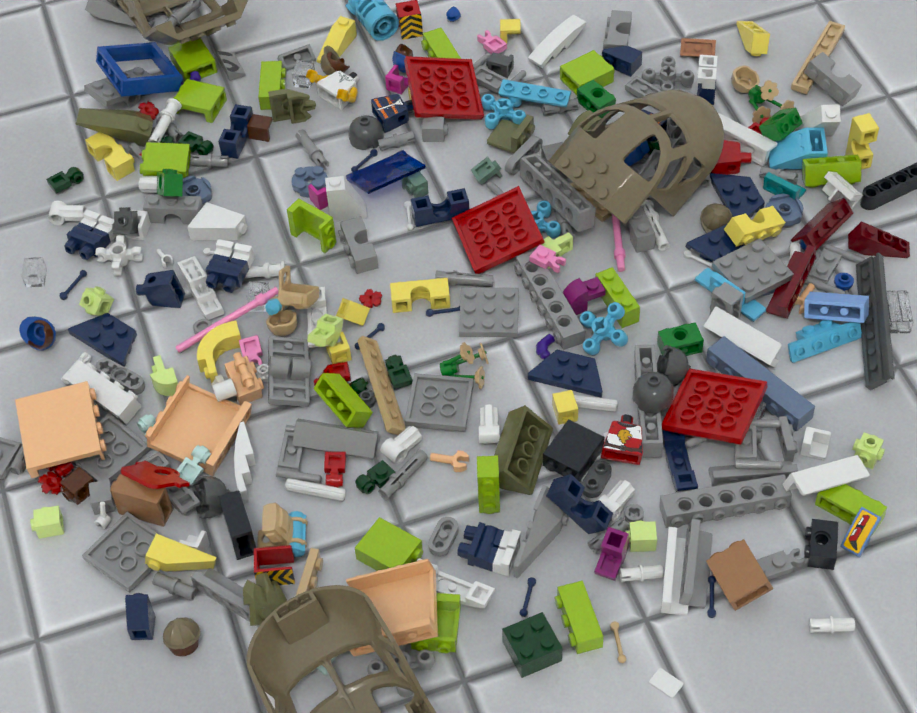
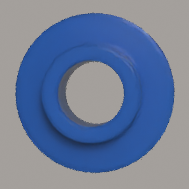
(844, 281)

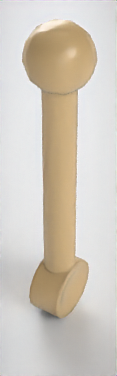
(614, 626)

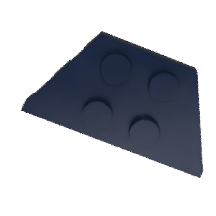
(737, 193)
(713, 244)
(106, 336)
(569, 372)

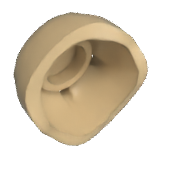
(745, 74)
(280, 324)

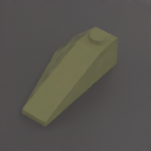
(121, 124)

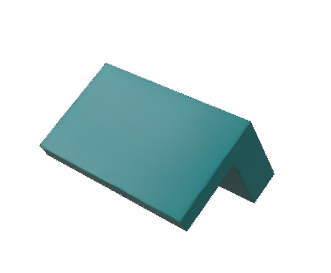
(780, 186)

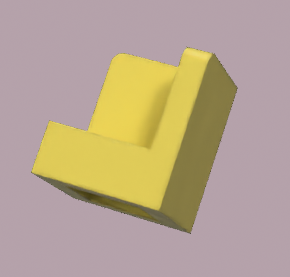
(509, 26)
(352, 311)
(340, 351)
(565, 406)

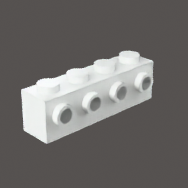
(109, 395)

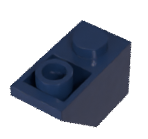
(623, 59)
(139, 617)

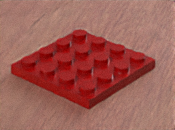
(443, 88)
(497, 230)
(715, 406)

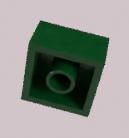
(532, 644)

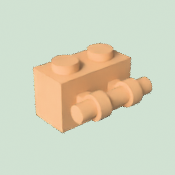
(244, 378)

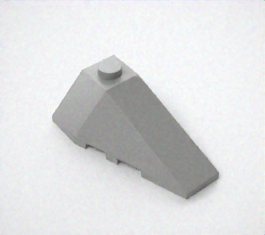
(110, 11)
(541, 532)

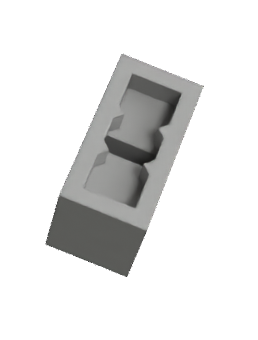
(727, 299)

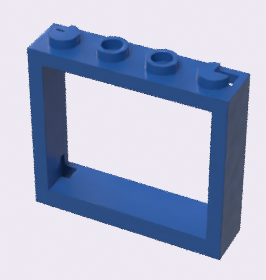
(109, 55)

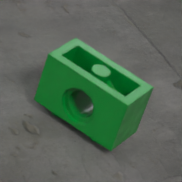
(594, 97)
(781, 124)
(169, 183)
(683, 337)

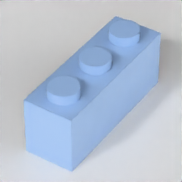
(836, 307)

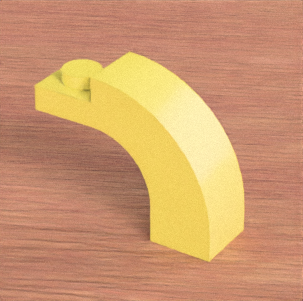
(214, 344)

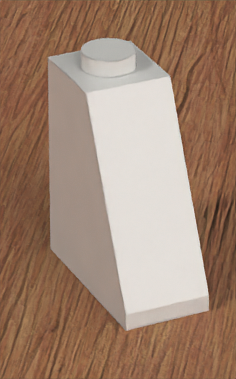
(822, 117)
(344, 200)
(217, 223)

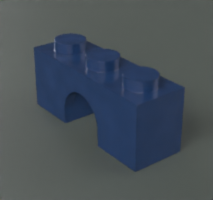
(233, 139)
(428, 213)
(567, 494)

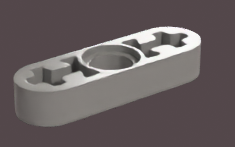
(530, 147)
(116, 369)

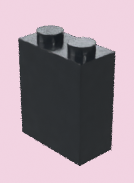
(573, 450)
(237, 524)

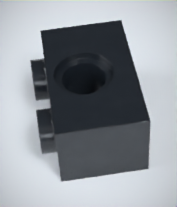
(821, 555)

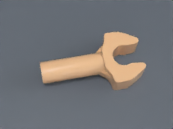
(800, 300)
(453, 460)

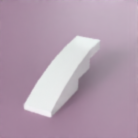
(558, 39)
(196, 281)
(243, 460)

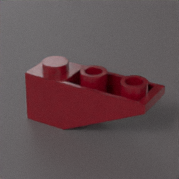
(871, 240)

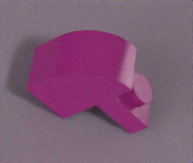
(579, 293)
(613, 553)

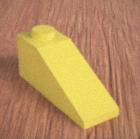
(340, 36)
(753, 37)
(174, 556)

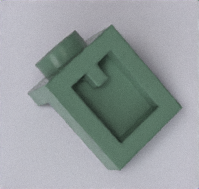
(486, 169)

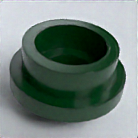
(359, 385)

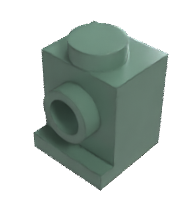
(416, 185)

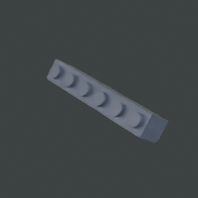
(779, 397)

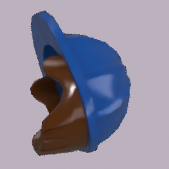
(399, 56)
(37, 332)

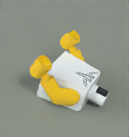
(335, 88)

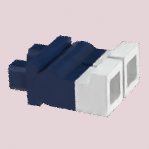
(707, 77)
(89, 234)
(229, 265)
(490, 548)

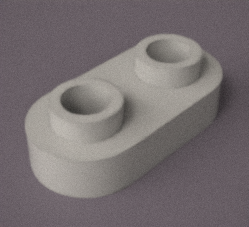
(443, 538)

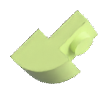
(560, 245)
(327, 331)
(163, 379)

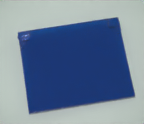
(385, 172)

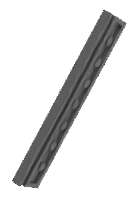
(876, 328)

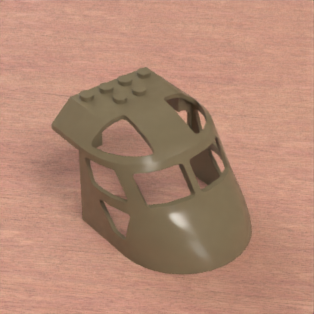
(193, 29)
(597, 155)
(313, 631)

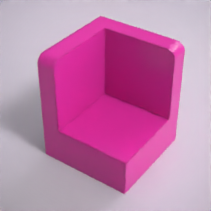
(395, 82)
(319, 197)

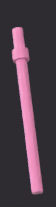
(619, 252)
(261, 299)

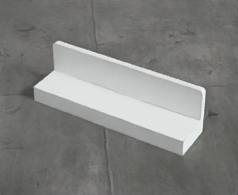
(749, 140)
(744, 336)
(827, 476)
(673, 575)

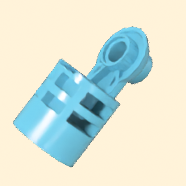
(375, 17)

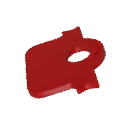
(146, 474)

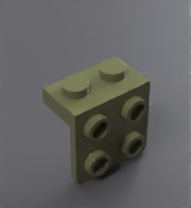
(511, 136)

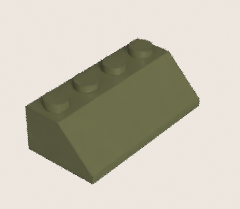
(522, 450)

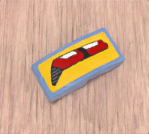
(860, 532)

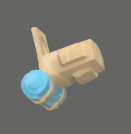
(291, 294)
(283, 529)

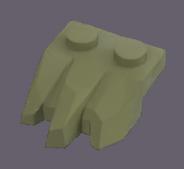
(290, 105)
(262, 598)

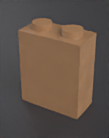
(140, 501)
(739, 574)

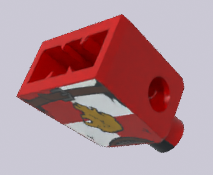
(623, 441)

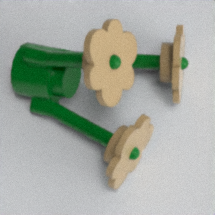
(760, 94)
(450, 367)

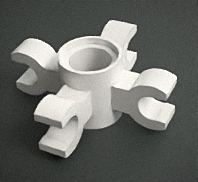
(119, 254)

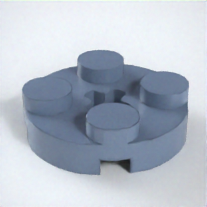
(302, 175)
(201, 186)
(793, 208)

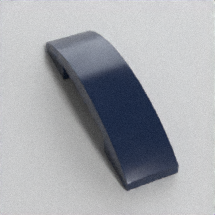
(678, 461)

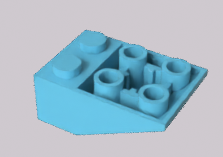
(798, 146)

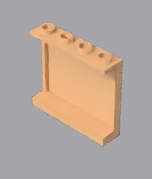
(196, 419)
(59, 427)
(404, 600)

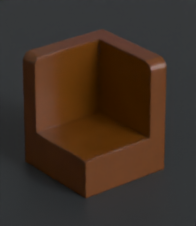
(259, 127)

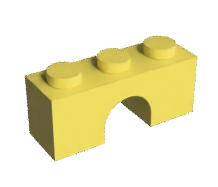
(862, 132)
(116, 159)
(764, 224)
(433, 290)

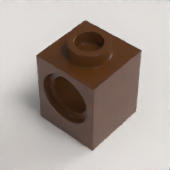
(76, 486)

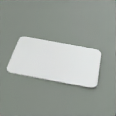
(666, 682)

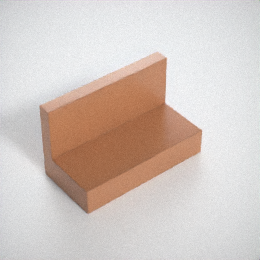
(697, 47)

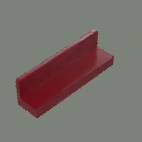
(824, 223)
(787, 294)

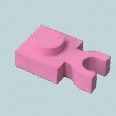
(492, 44)
(546, 257)
(252, 349)

